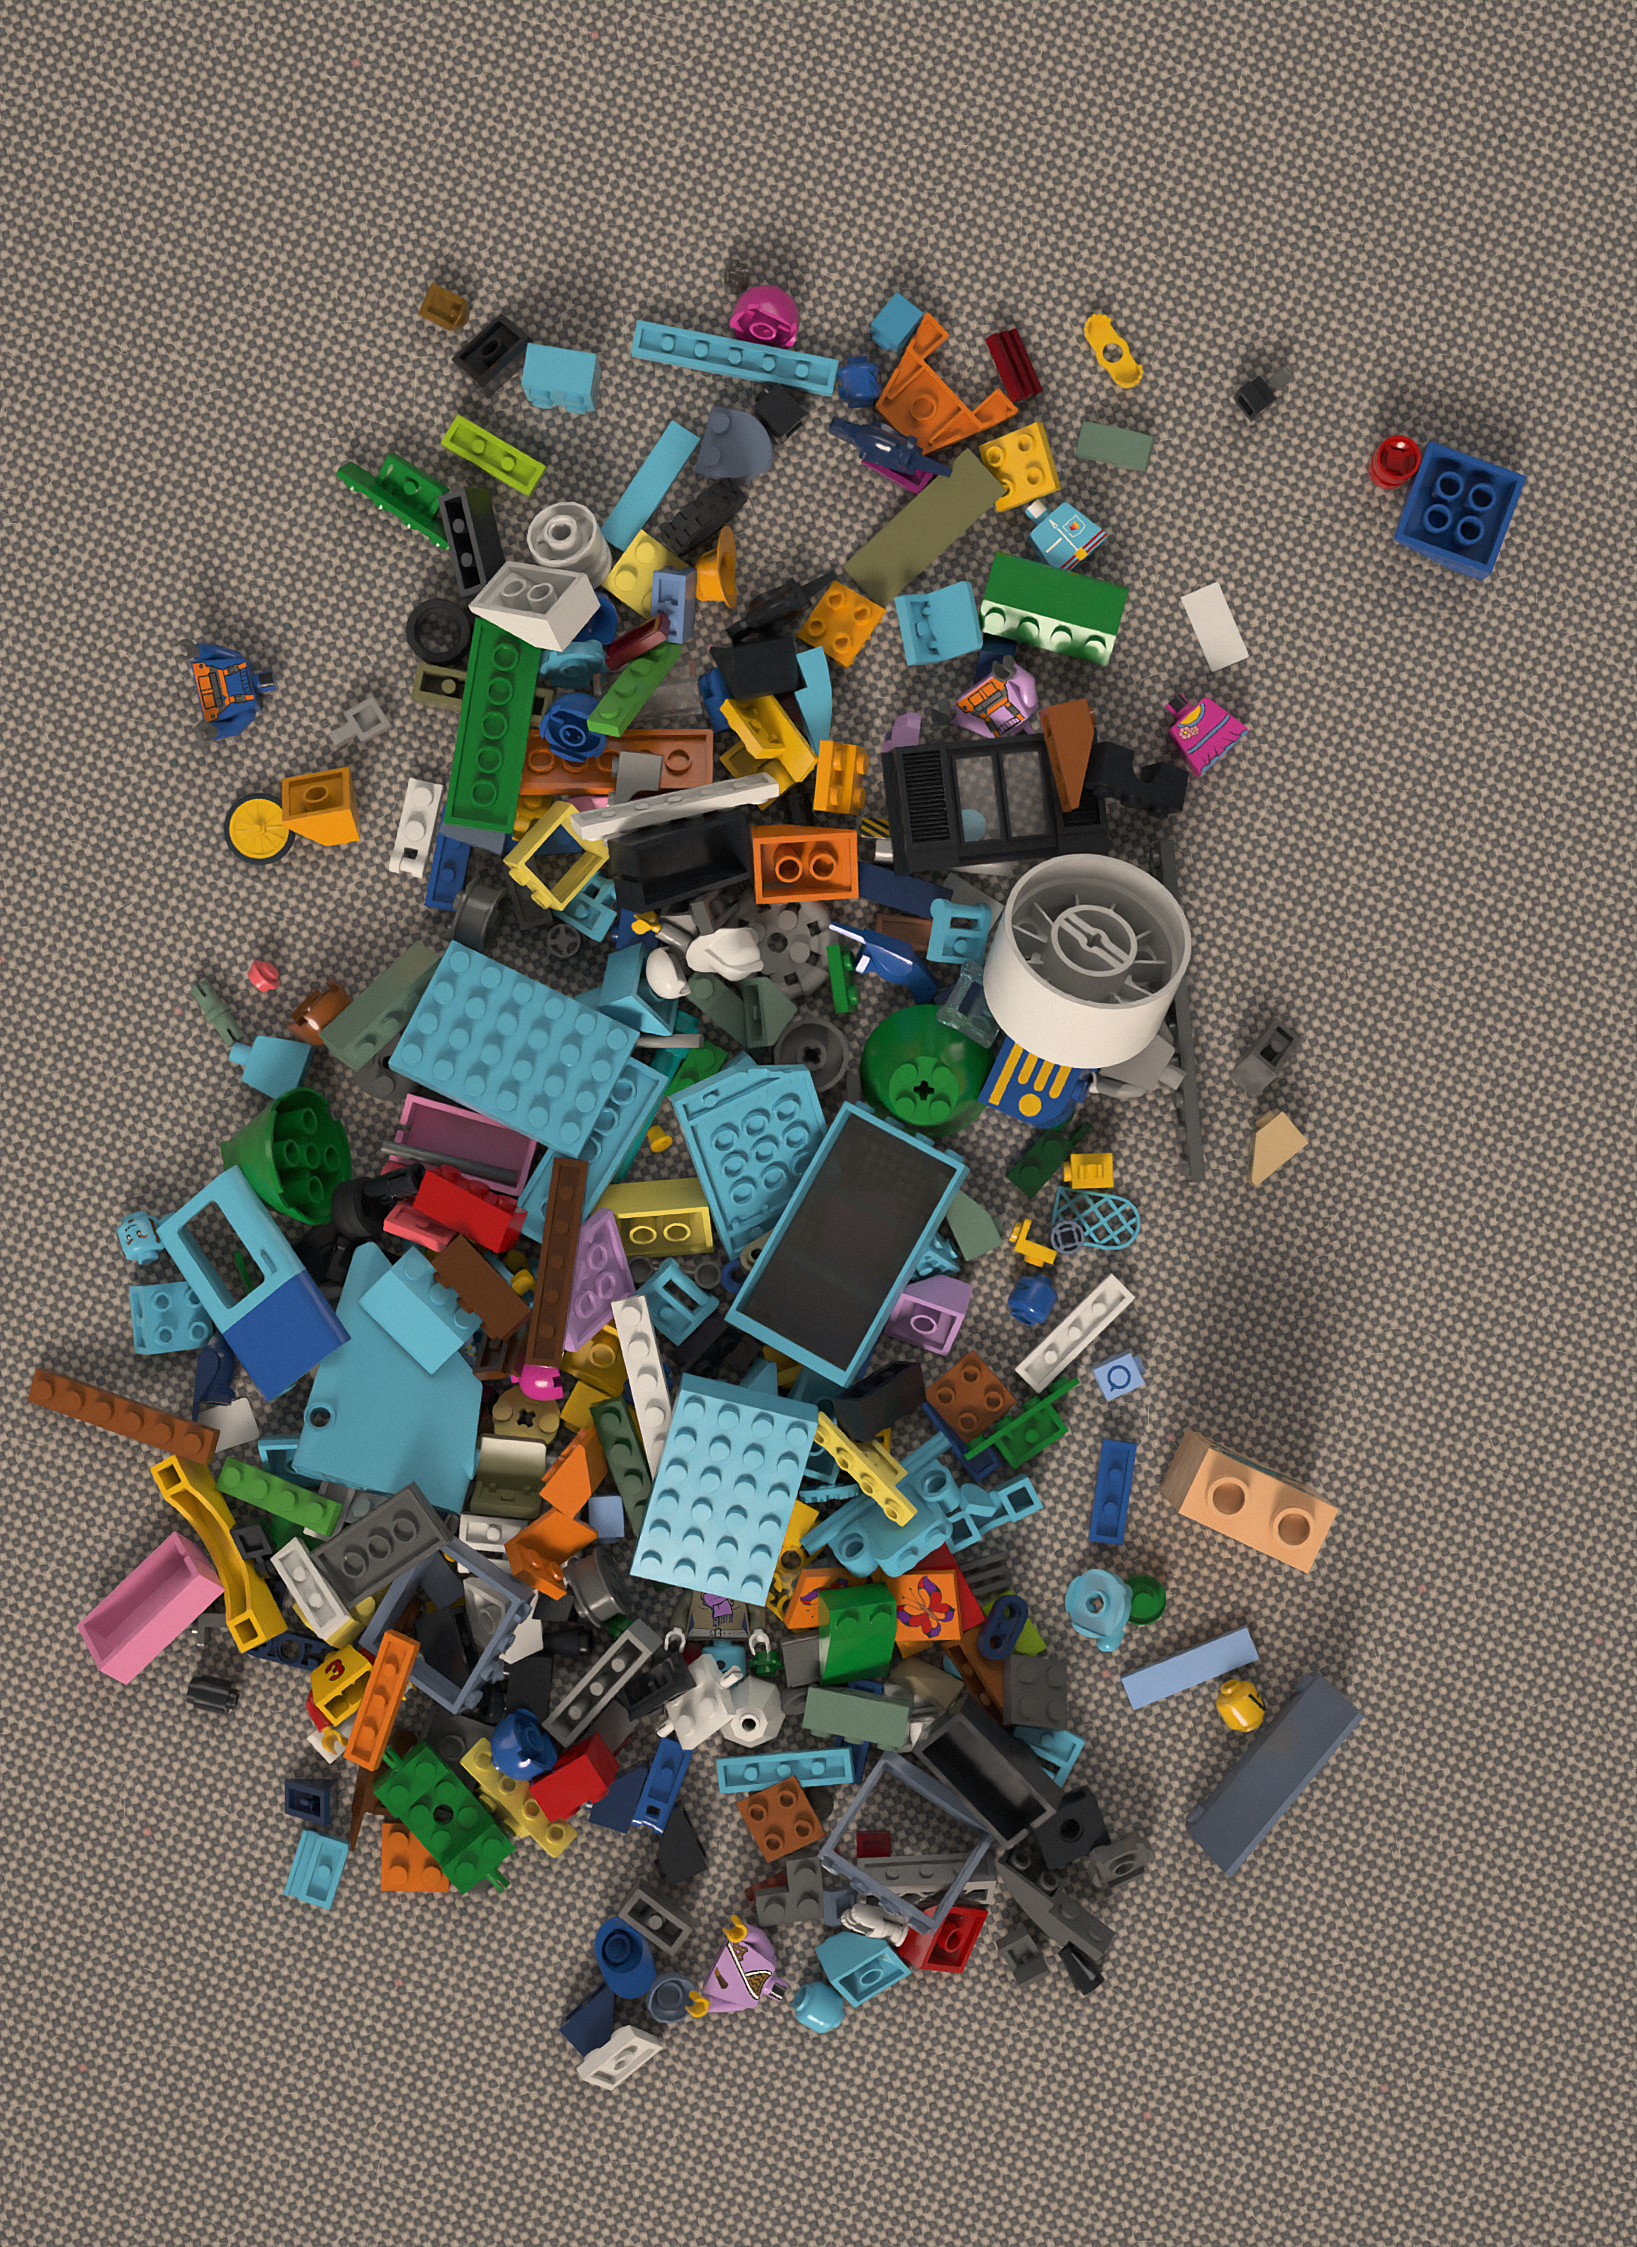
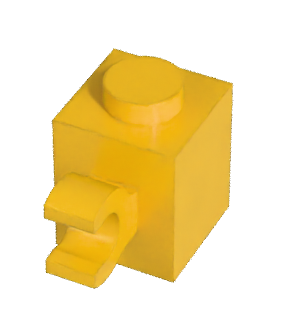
(1088, 1170)

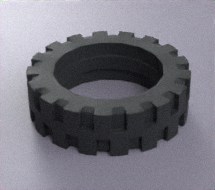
(703, 517)

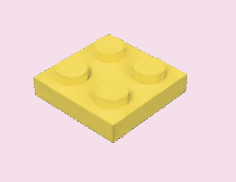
(633, 573)

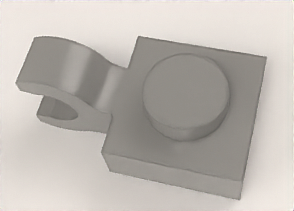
(364, 721)

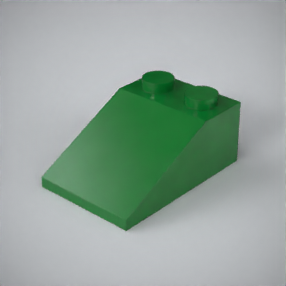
(856, 1632)

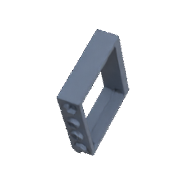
(422, 1674)
(939, 1796)

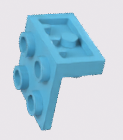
(168, 1318)

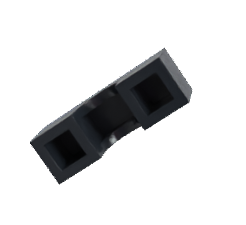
(1111, 775)

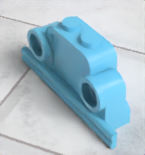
(868, 1538)

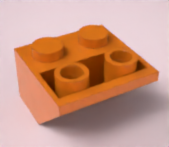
(576, 1473)

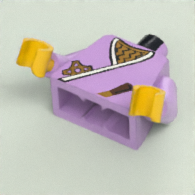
(739, 1973)

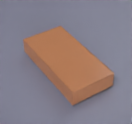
(906, 928)

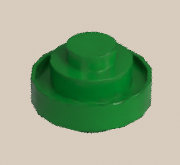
(1147, 1600)

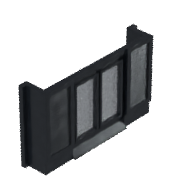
(983, 805)

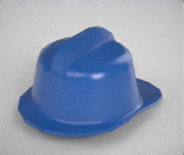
(624, 1958)

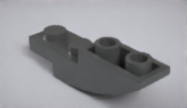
(1042, 1898)

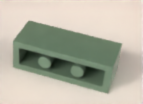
(858, 1716)

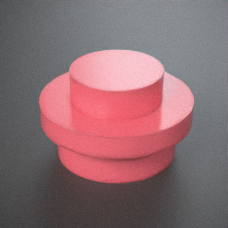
(263, 976)

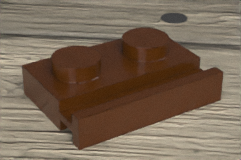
(502, 1358)

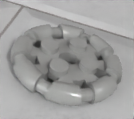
(799, 939)

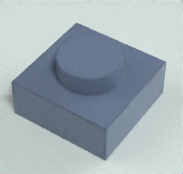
(836, 1901)

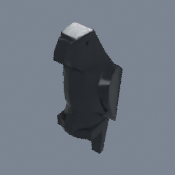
(777, 607)

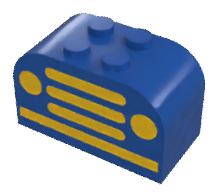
(1033, 1088)

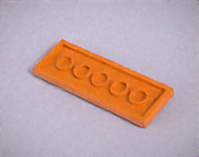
(685, 763)

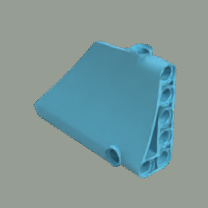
(387, 1411)

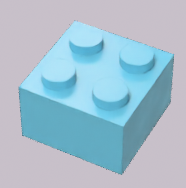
(561, 378)

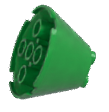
(924, 1073)
(293, 1155)

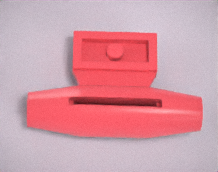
(415, 1225)

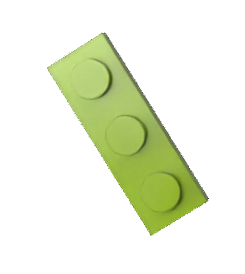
(493, 456)

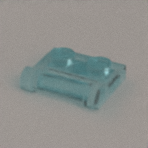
(979, 1021)

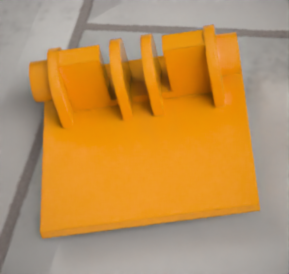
(841, 623)

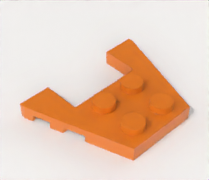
(925, 407)

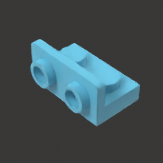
(937, 1259)

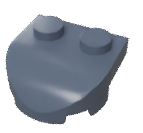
(734, 447)

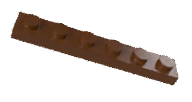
(557, 1263)

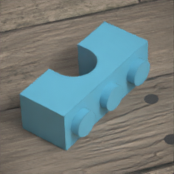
(1013, 1502)

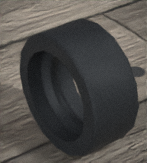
(413, 627)

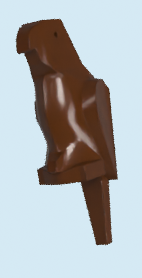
(364, 1799)

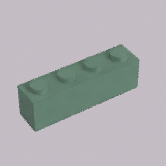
(381, 1008)

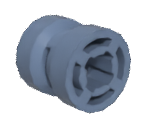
(1065, 1232)

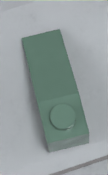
(721, 1006)
(973, 1227)

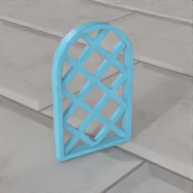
(1089, 1230)

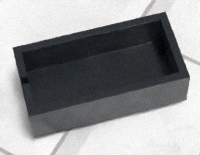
(680, 860)
(988, 1771)

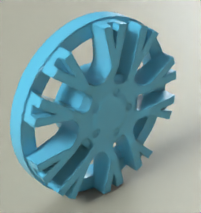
(827, 1491)

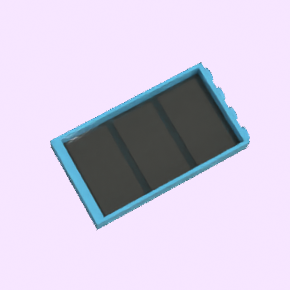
(848, 1243)

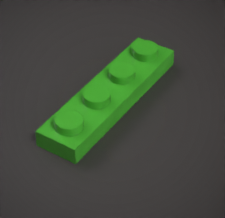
(633, 689)
(279, 1496)

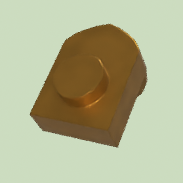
(444, 308)

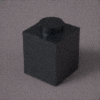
(779, 412)

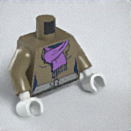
(716, 1618)

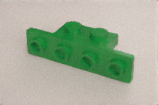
(402, 491)
(1027, 1433)

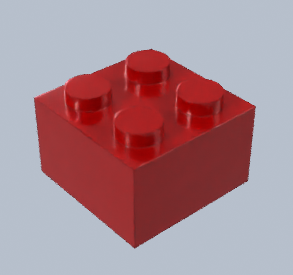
(577, 1777)

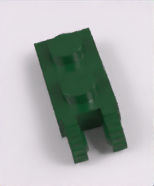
(1045, 1158)

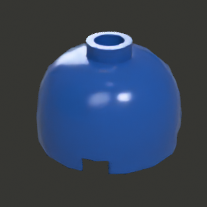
(568, 730)
(520, 1748)

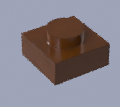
(412, 1611)

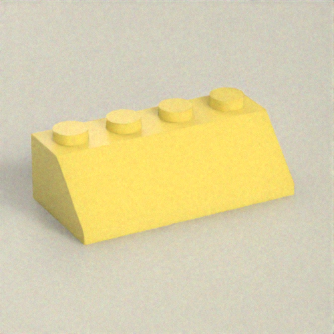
(660, 1217)

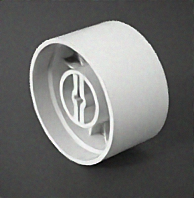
(1081, 988)

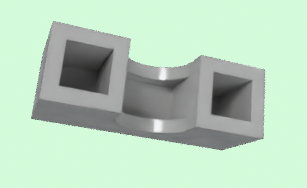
(634, 773)

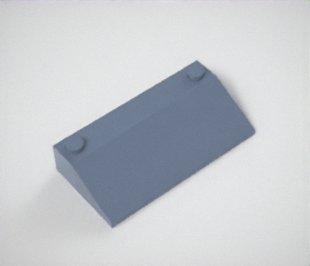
(1273, 1772)

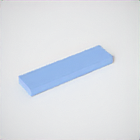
(1189, 1667)

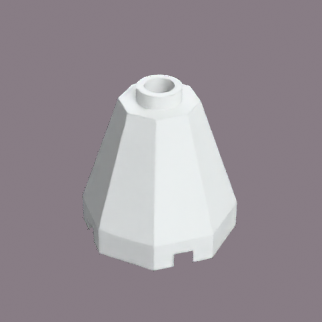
(759, 1700)

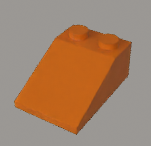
(813, 858)

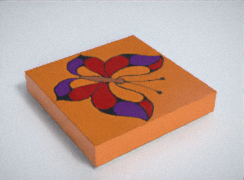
(804, 1602)
(926, 1605)

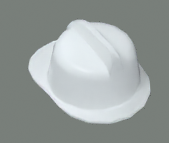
(727, 951)

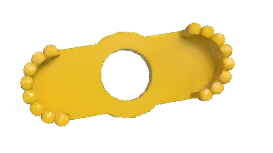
(1101, 333)

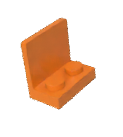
(544, 1546)

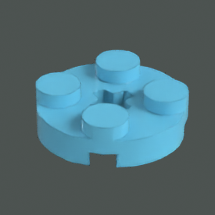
(574, 665)
(1116, 1606)

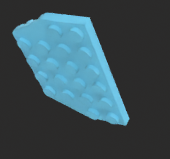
(750, 1144)

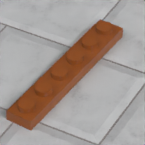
(124, 1416)

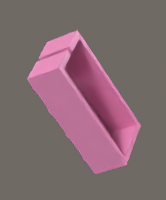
(469, 1136)
(150, 1608)

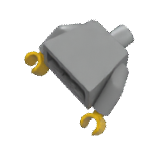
(675, 926)

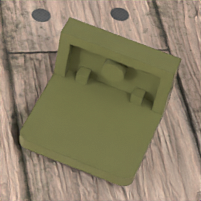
(509, 1476)

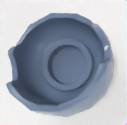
(669, 1997)

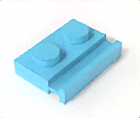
(317, 1868)

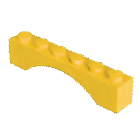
(248, 1601)

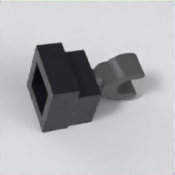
(1259, 395)

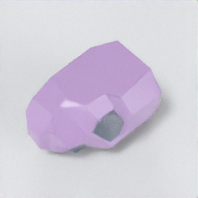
(904, 732)

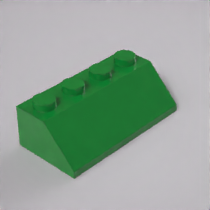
(1052, 608)

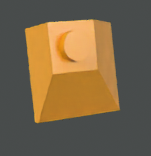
(322, 806)

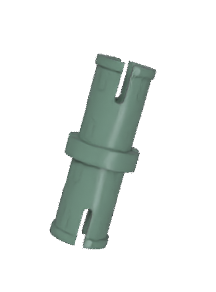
(217, 1013)

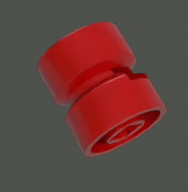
(1394, 462)

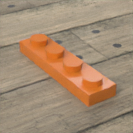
(381, 1699)

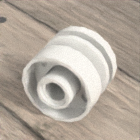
(570, 540)

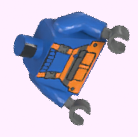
(225, 689)

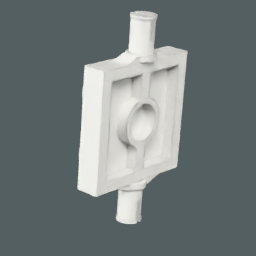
(703, 1708)

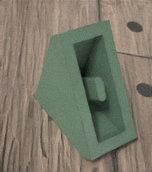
(765, 1011)

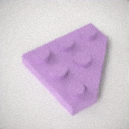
(599, 1278)

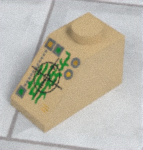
(1272, 1145)

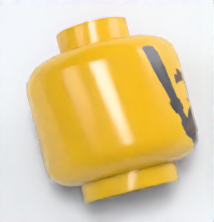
(1240, 1705)

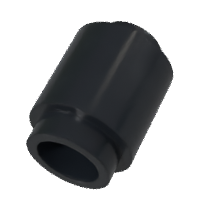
(213, 1694)

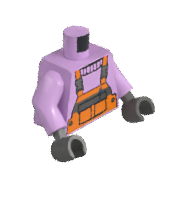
(994, 704)

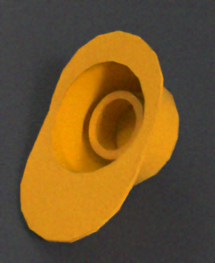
(717, 571)

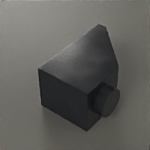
(680, 1849)

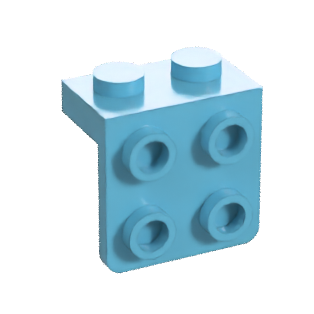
(939, 624)

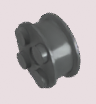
(478, 916)
(381, 1081)
(598, 1586)

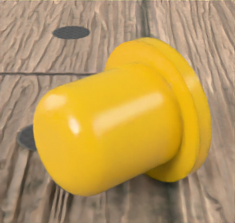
(658, 1139)

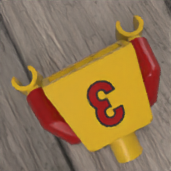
(338, 1691)

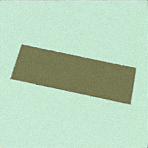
(924, 529)

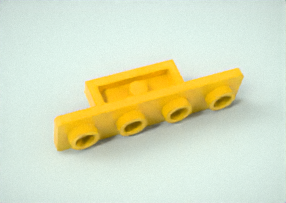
(770, 734)

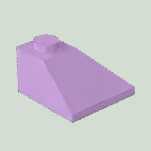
(930, 1313)

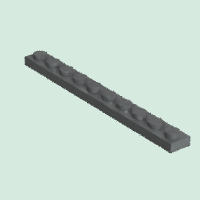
(1186, 1096)

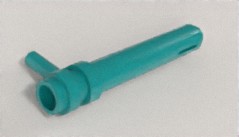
(665, 1062)

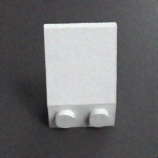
(537, 603)

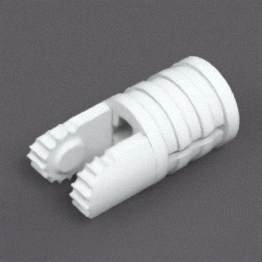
(876, 1923)

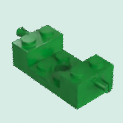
(465, 1845)

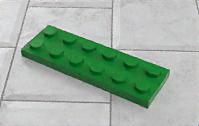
(493, 730)

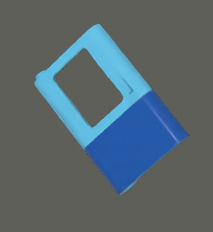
(282, 1323)

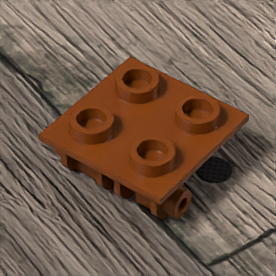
(970, 1397)
(781, 1818)

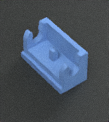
(675, 596)

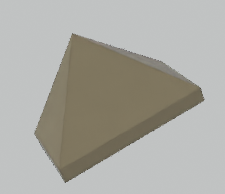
(927, 1682)

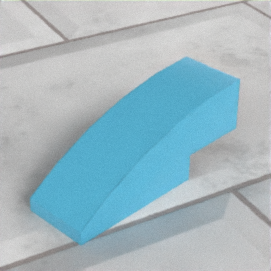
(815, 699)

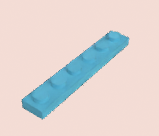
(734, 358)

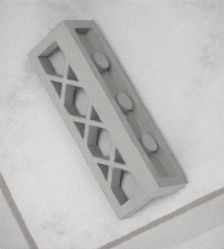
(928, 1876)

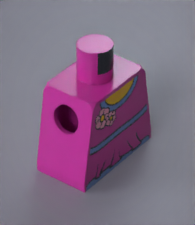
(1202, 732)

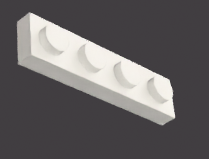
(1074, 1332)

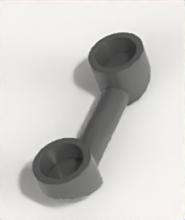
(705, 1274)

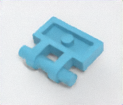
(589, 914)

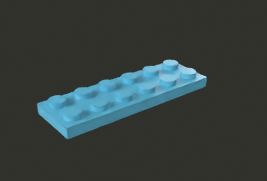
(608, 1145)

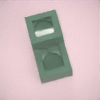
(1115, 446)

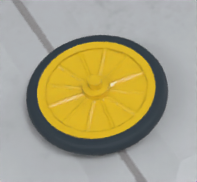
(256, 829)

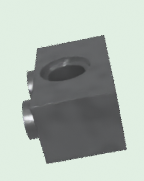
(656, 1917)

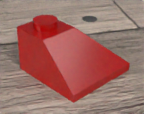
(950, 1945)

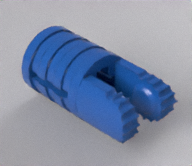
(714, 693)

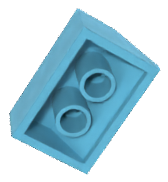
(419, 1311)

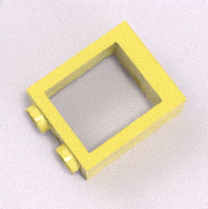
(578, 874)

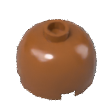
(317, 1012)

